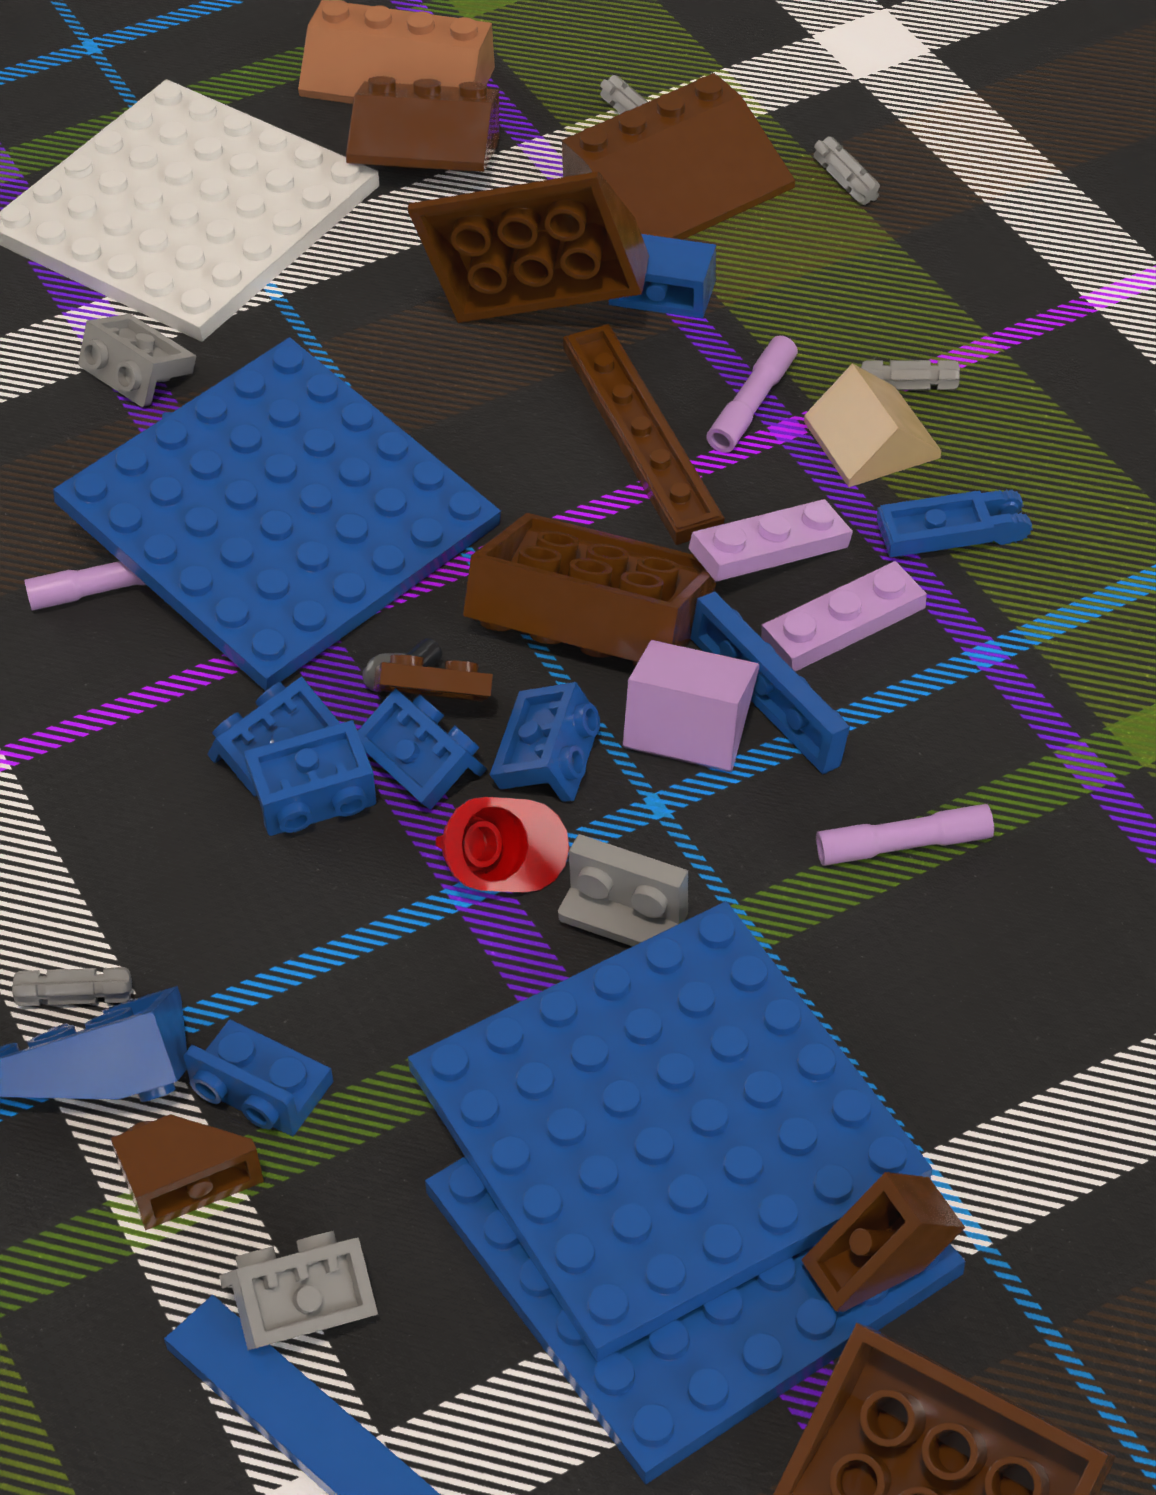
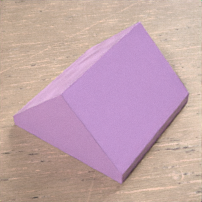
(688, 705)

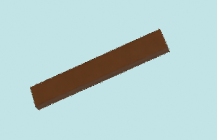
(642, 433)

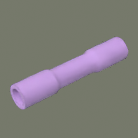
(739, 412)
(73, 584)
(868, 840)

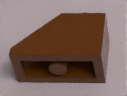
(183, 1166)
(882, 1240)

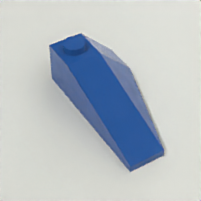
(119, 1054)

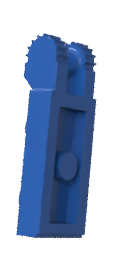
(952, 522)

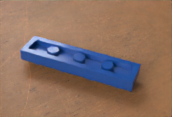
(778, 689)

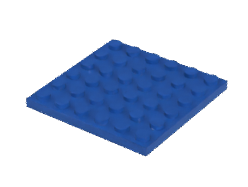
(277, 511)
(663, 1126)
(697, 1372)

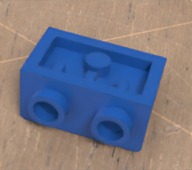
(279, 716)
(547, 740)
(415, 749)
(311, 778)
(258, 1077)

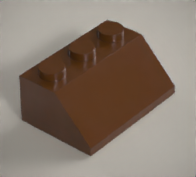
(424, 125)

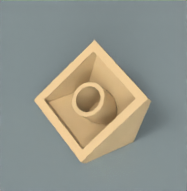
(868, 428)

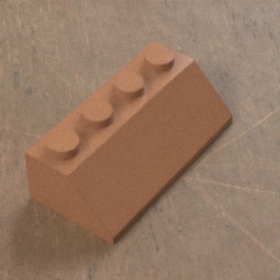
(362, 41)

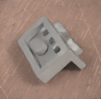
(132, 356)
(622, 892)
(300, 1291)

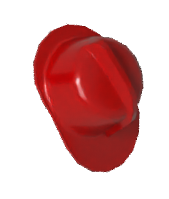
(504, 844)

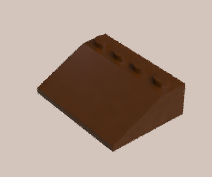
(683, 159)
(532, 246)
(584, 588)
(922, 1429)

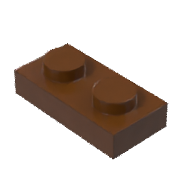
(456, 681)

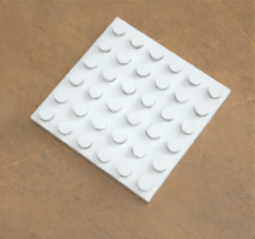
(183, 208)

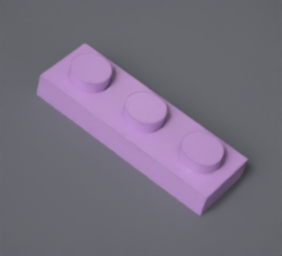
(770, 540)
(844, 616)

